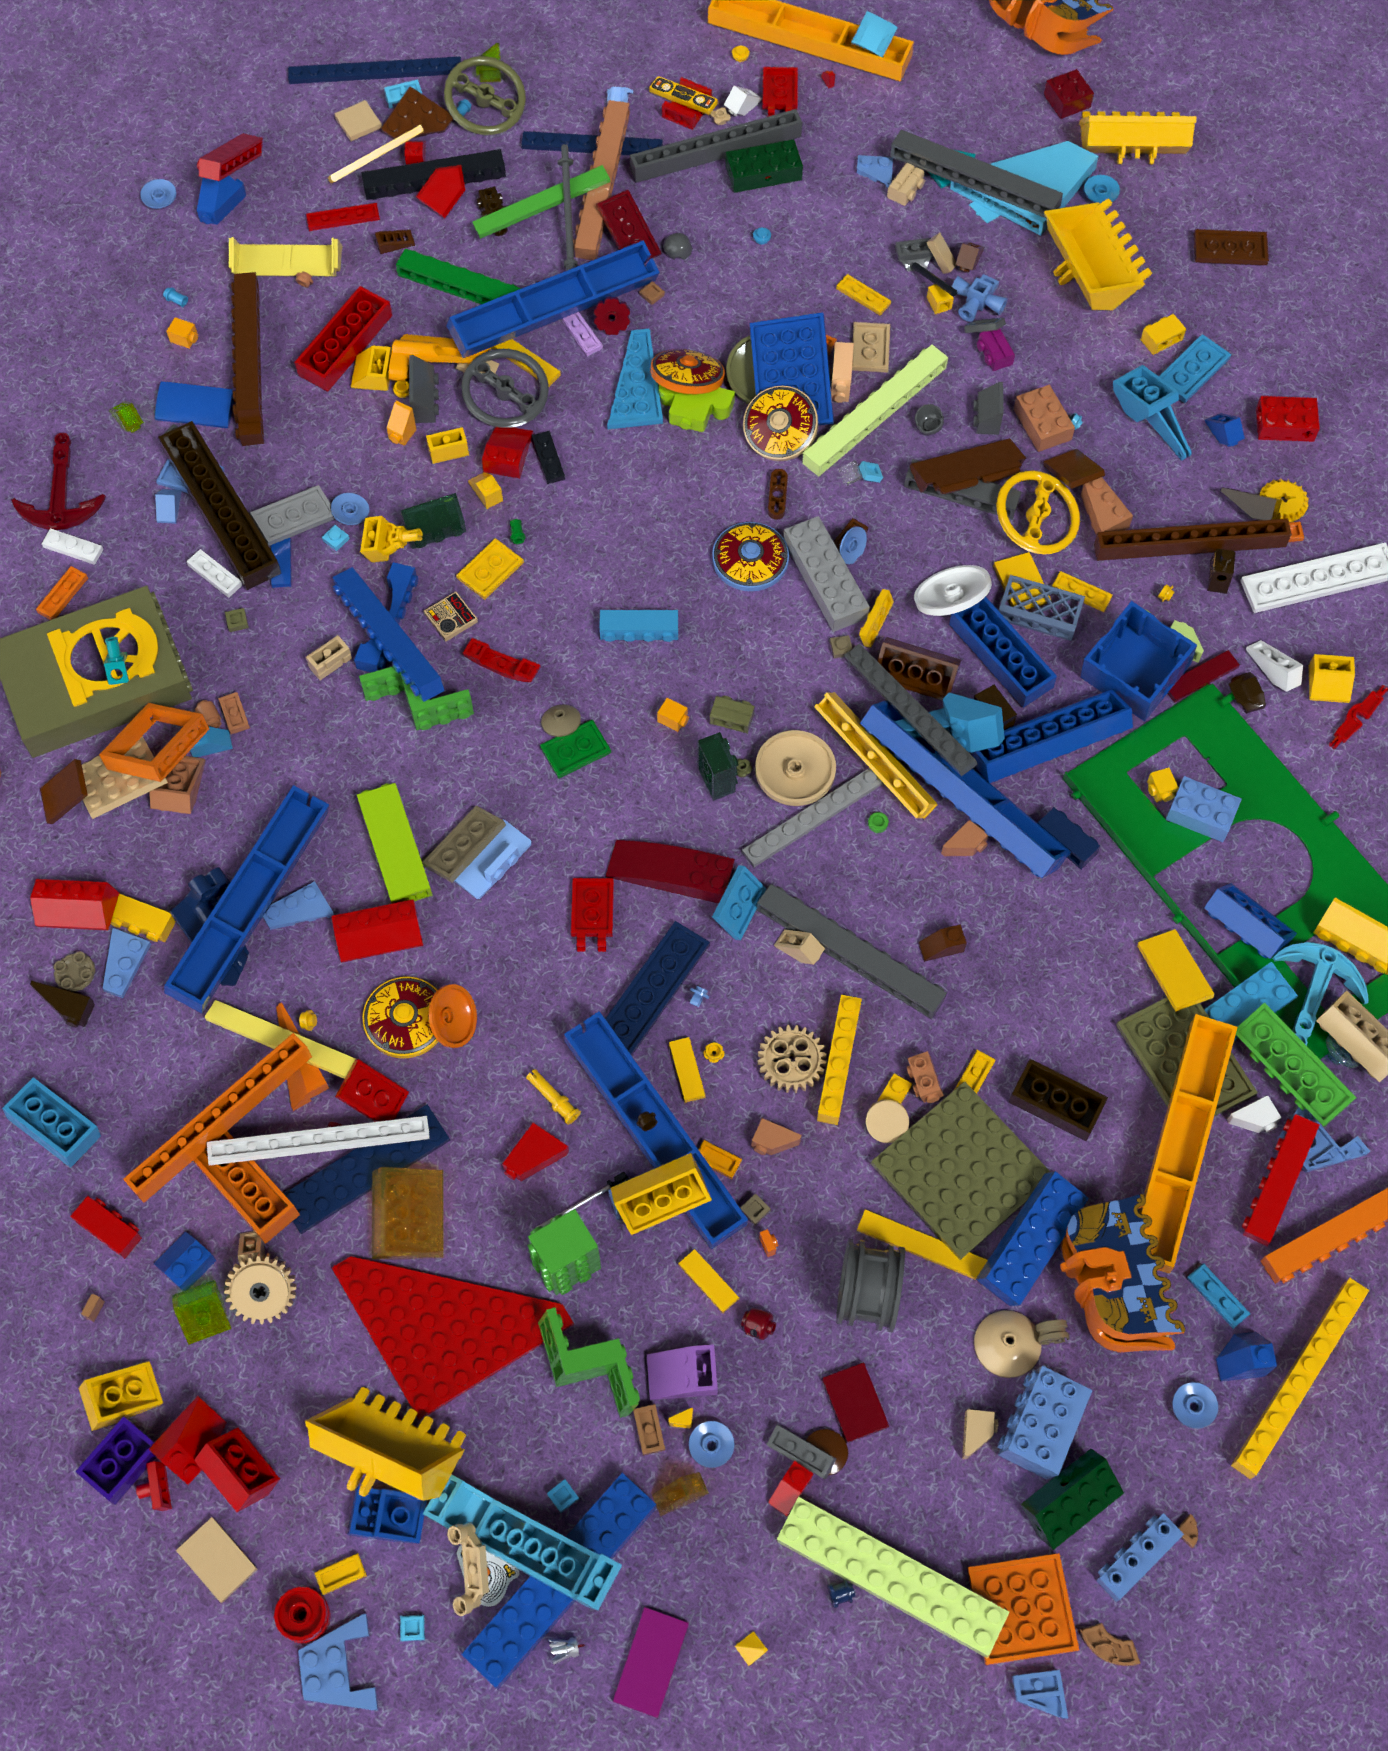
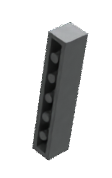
(980, 497)

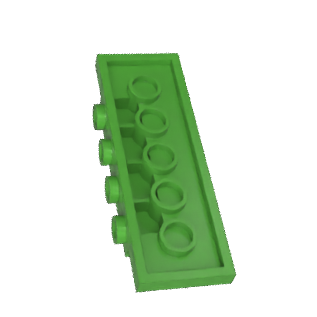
(1294, 1065)

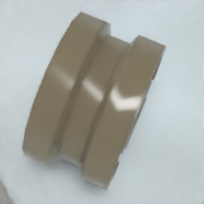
(1052, 1332)

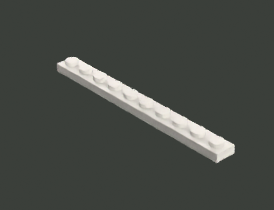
(317, 1140)

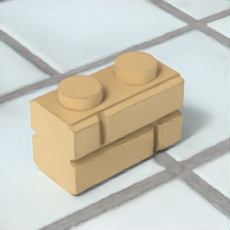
(906, 184)
(328, 657)

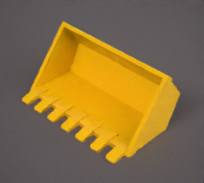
(1137, 134)

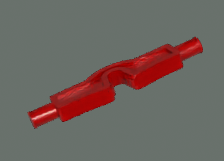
(1352, 723)

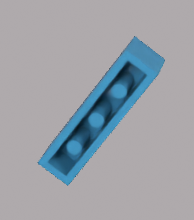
(639, 625)

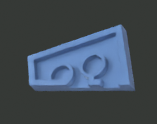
(123, 961)

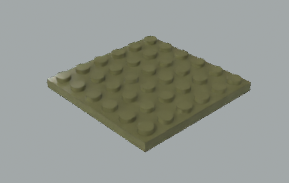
(961, 1170)

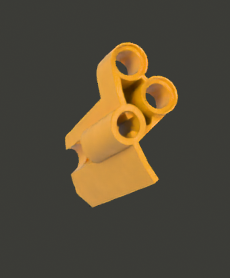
(426, 348)

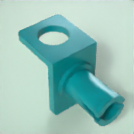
(115, 660)

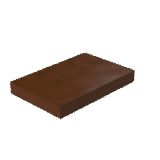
(1074, 468)
(63, 791)

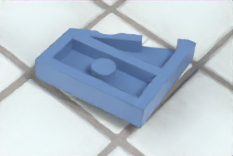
(876, 168)

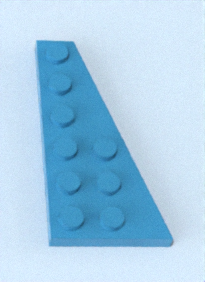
(637, 392)

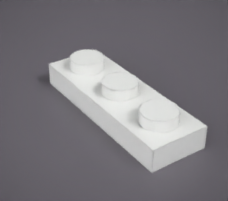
(72, 546)
(214, 573)

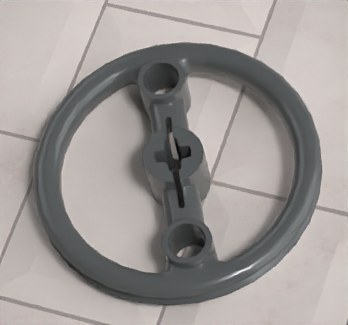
(505, 388)

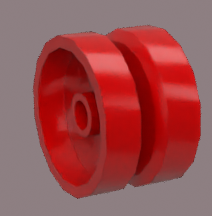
(288, 1615)

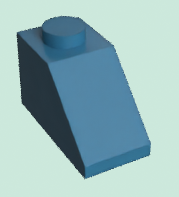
(212, 742)

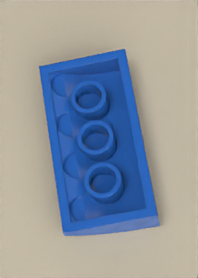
(194, 403)

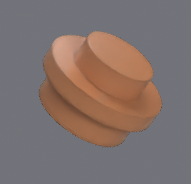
(304, 279)

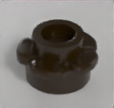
(646, 1121)

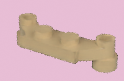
(474, 1567)

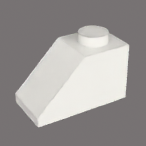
(741, 101)
(1256, 1116)

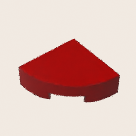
(829, 78)

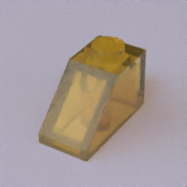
(680, 1493)

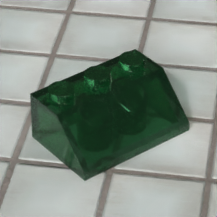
(436, 519)

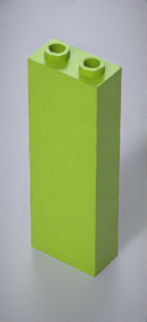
(394, 844)

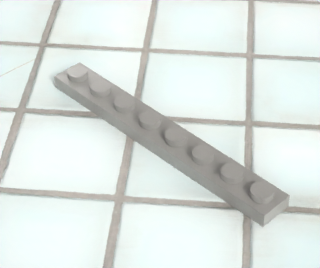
(811, 817)

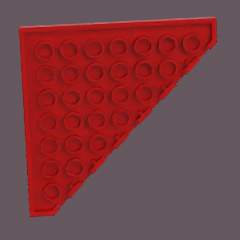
(440, 1330)

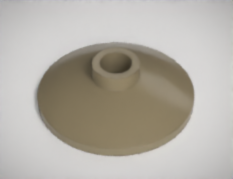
(561, 720)

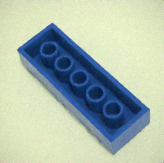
(1004, 651)
(1031, 1239)

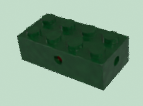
(764, 166)
(1072, 1498)

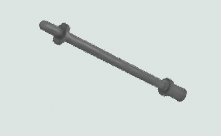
(565, 162)

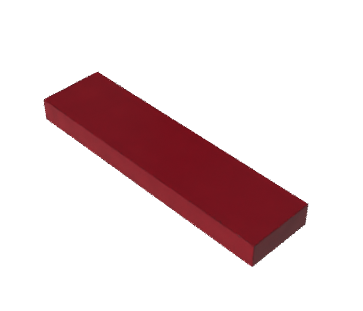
(1203, 675)

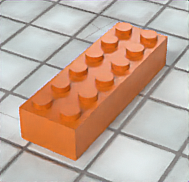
(250, 1194)

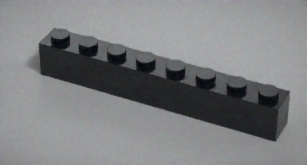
(412, 177)

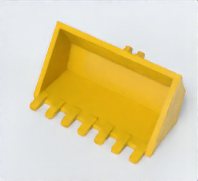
(1096, 254)
(386, 1446)

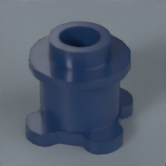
(841, 1593)

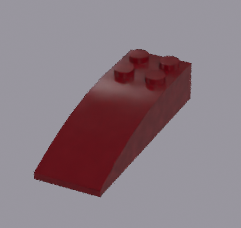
(671, 869)

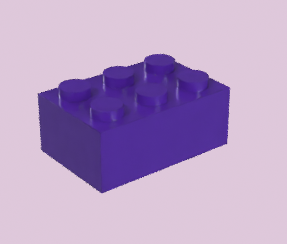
(117, 1461)

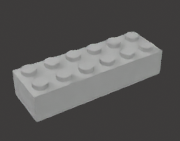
(826, 574)

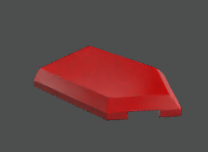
(443, 189)

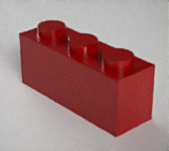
(107, 1226)

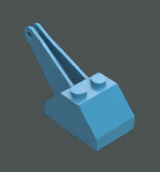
(1150, 398)
(969, 721)

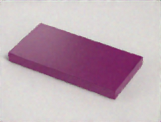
(651, 1662)

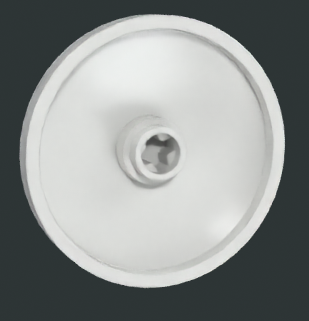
(952, 590)

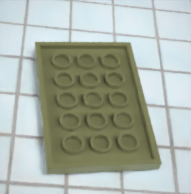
(1158, 1041)

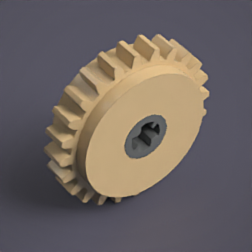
(249, 1278)

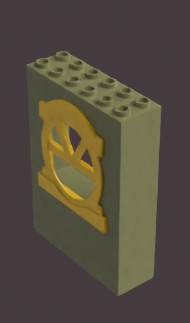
(61, 707)

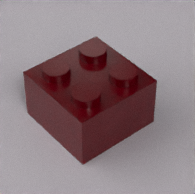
(1068, 94)

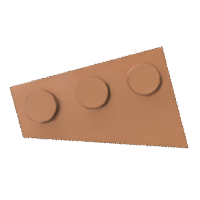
(1104, 507)

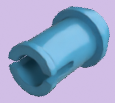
(464, 107)
(174, 296)

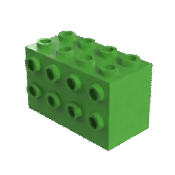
(564, 1252)

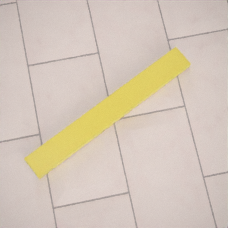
(273, 1035)

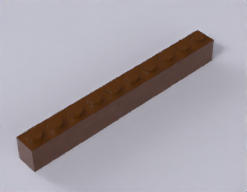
(247, 348)
(1192, 539)

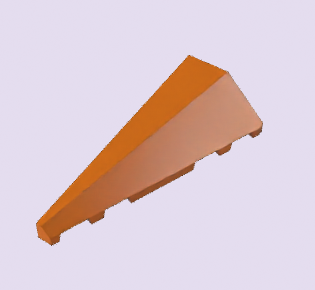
(308, 1079)

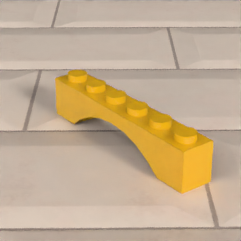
(839, 1060)

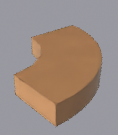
(1109, 1648)

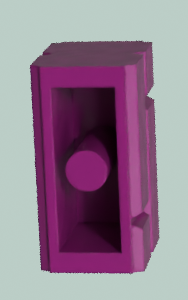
(996, 349)

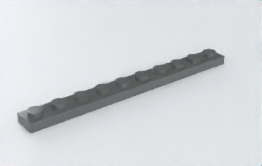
(911, 710)

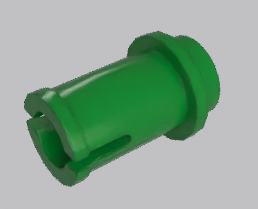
(517, 535)

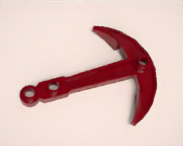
(58, 498)

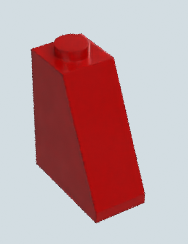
(533, 1153)

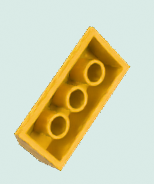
(1356, 934)
(660, 1194)

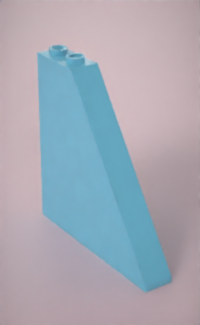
(1058, 167)

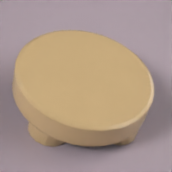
(887, 1120)

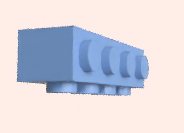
(1139, 1557)

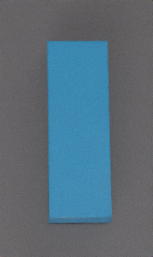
(1218, 1295)

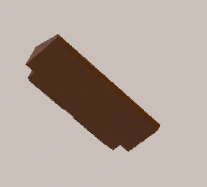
(966, 467)

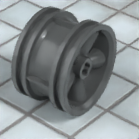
(870, 1285)

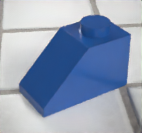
(1226, 428)

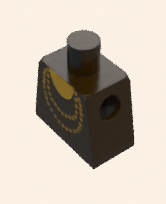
(1221, 564)

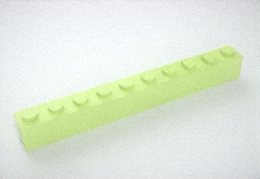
(874, 410)

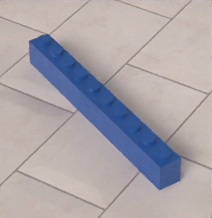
(388, 635)

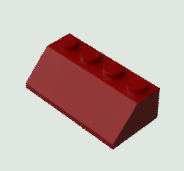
(73, 904)
(377, 930)

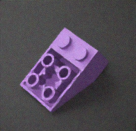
(682, 1373)

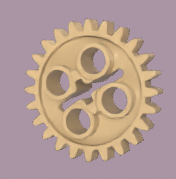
(794, 1077)

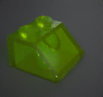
(201, 1312)

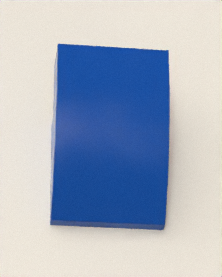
(387, 1516)

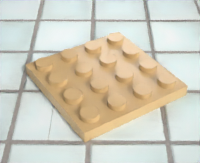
(112, 789)

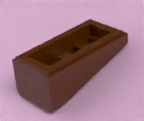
(389, 246)

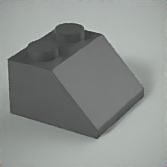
(989, 410)

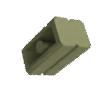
(732, 714)

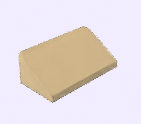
(941, 253)

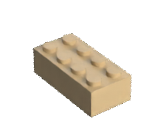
(1358, 1033)

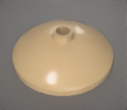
(1004, 1358)

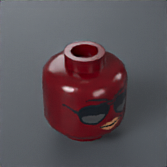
(758, 1323)

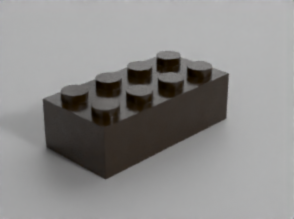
(1058, 1100)

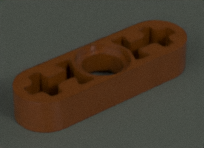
(778, 500)

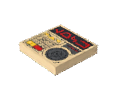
(450, 616)

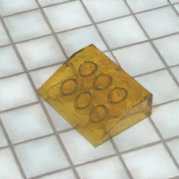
(407, 1213)

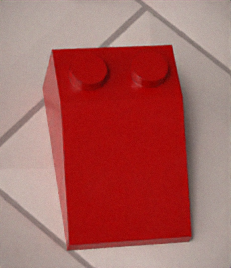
(506, 451)
(186, 1439)

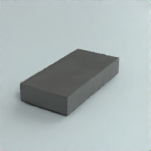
(985, 325)

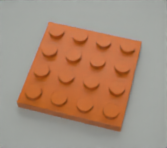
(1037, 1604)

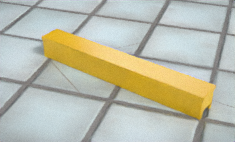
(876, 756)

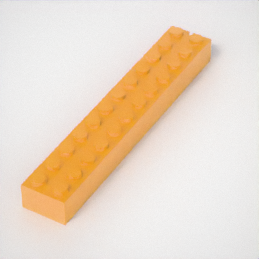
(809, 33)
(1186, 1133)

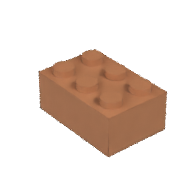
(1043, 418)

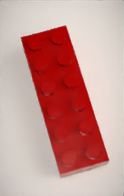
(343, 338)

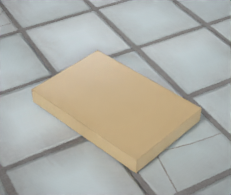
(871, 347)
(216, 1560)

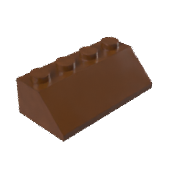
(919, 668)

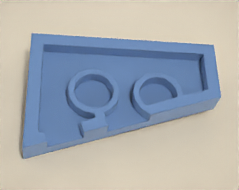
(300, 906)

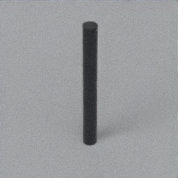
(934, 279)

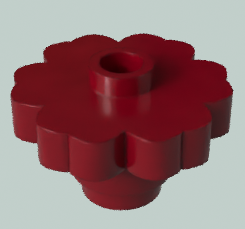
(609, 323)

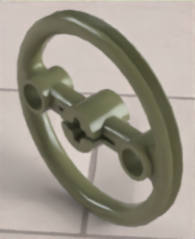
(484, 89)

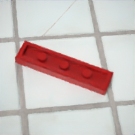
(342, 216)

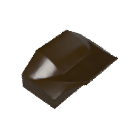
(1248, 692)

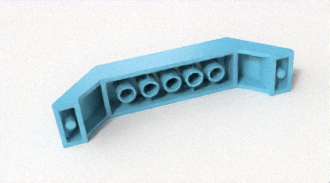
(526, 1543)

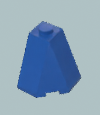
(219, 198)
(1246, 1357)

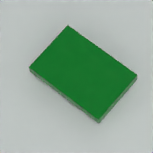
(575, 750)

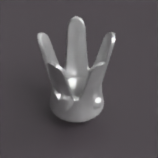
(564, 1649)

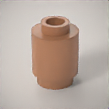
(209, 713)

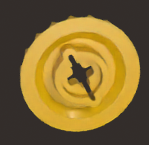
(1296, 498)

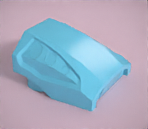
(874, 34)

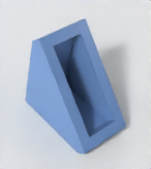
(167, 505)

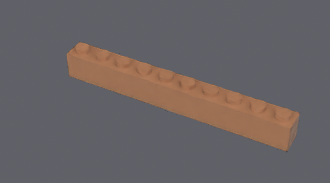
(608, 154)

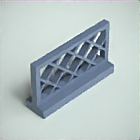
(1037, 620)

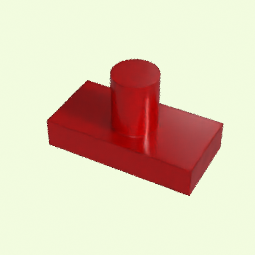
(156, 1487)

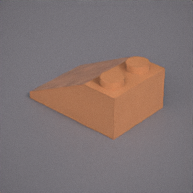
(182, 787)

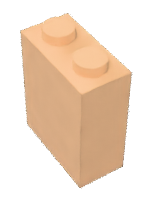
(842, 371)

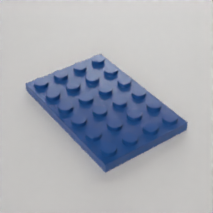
(794, 355)

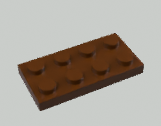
(1231, 247)

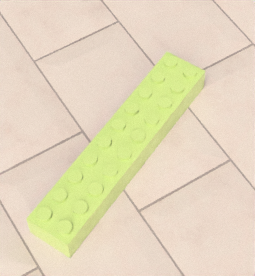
(893, 1577)

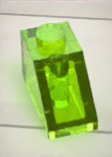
(489, 73)
(127, 416)

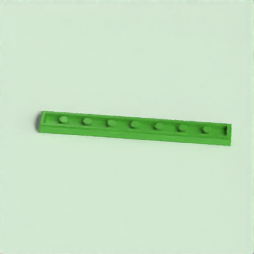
(539, 202)

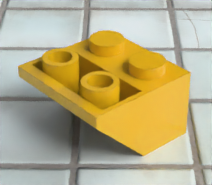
(372, 369)
(1331, 678)

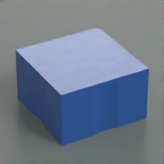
(1138, 660)

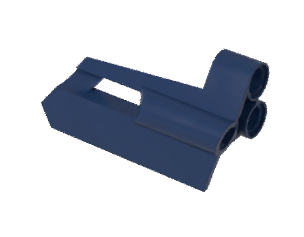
(197, 907)

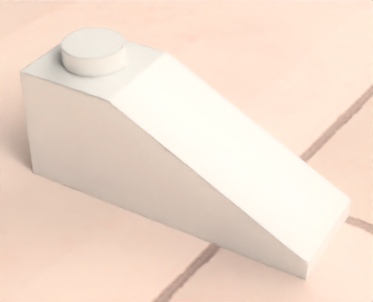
(1277, 666)

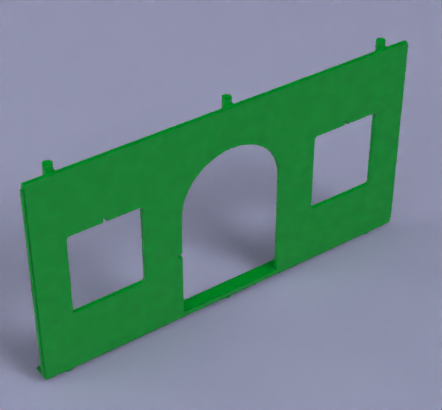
(1266, 794)

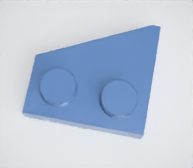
(1042, 1692)

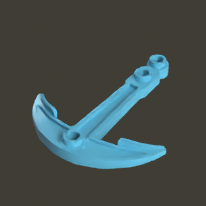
(1320, 979)

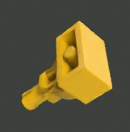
(384, 538)

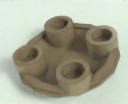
(74, 972)

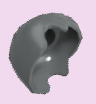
(677, 246)
(929, 419)

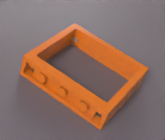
(192, 731)

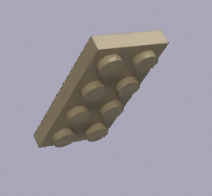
(464, 844)

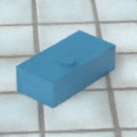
(51, 1122)

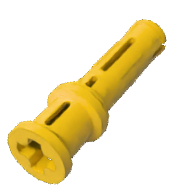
(559, 1103)

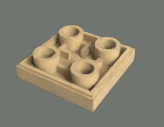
(358, 120)

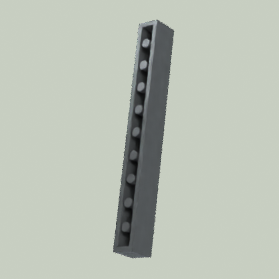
(714, 145)
(975, 174)
(853, 952)

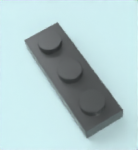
(801, 1451)

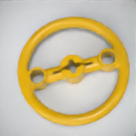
(1038, 512)

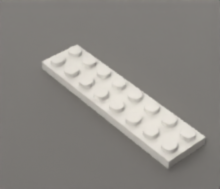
(1317, 578)

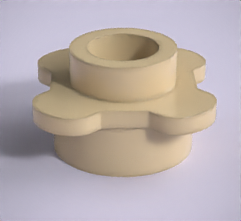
(720, 116)

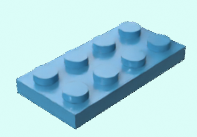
(1195, 367)
(1239, 1003)

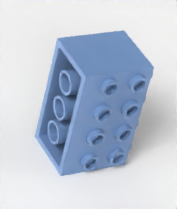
(1044, 1422)

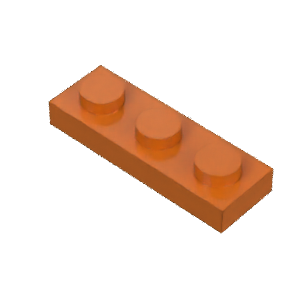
(62, 593)

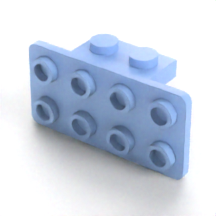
(493, 861)

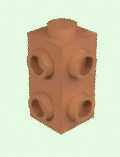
(926, 1078)

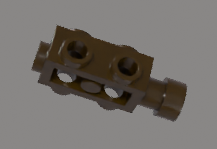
(490, 202)

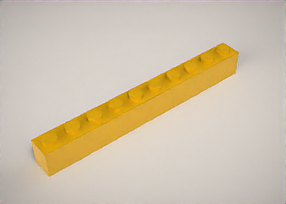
(1299, 1378)

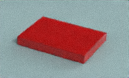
(371, 1093)

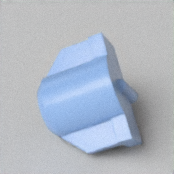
(619, 94)

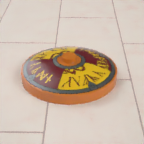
(687, 371)

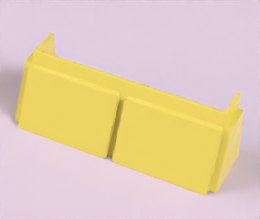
(285, 259)

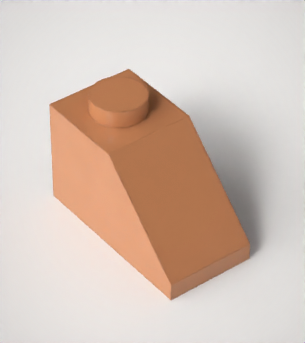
(966, 841)
(773, 1138)

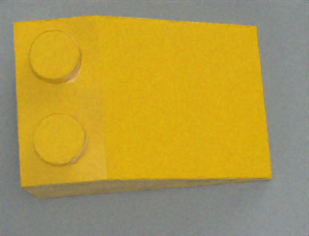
(119, 1395)

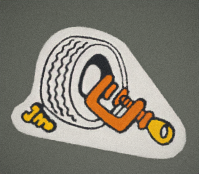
(499, 1577)

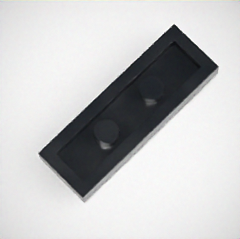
(548, 457)

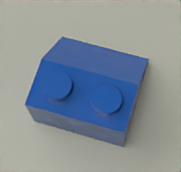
(185, 1261)

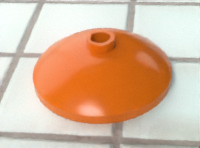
(452, 1016)

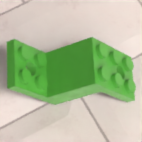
(425, 714)
(588, 1362)

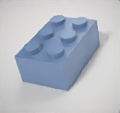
(1203, 809)

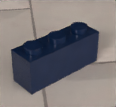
(1070, 835)

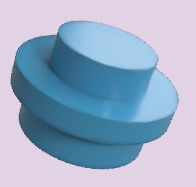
(762, 235)

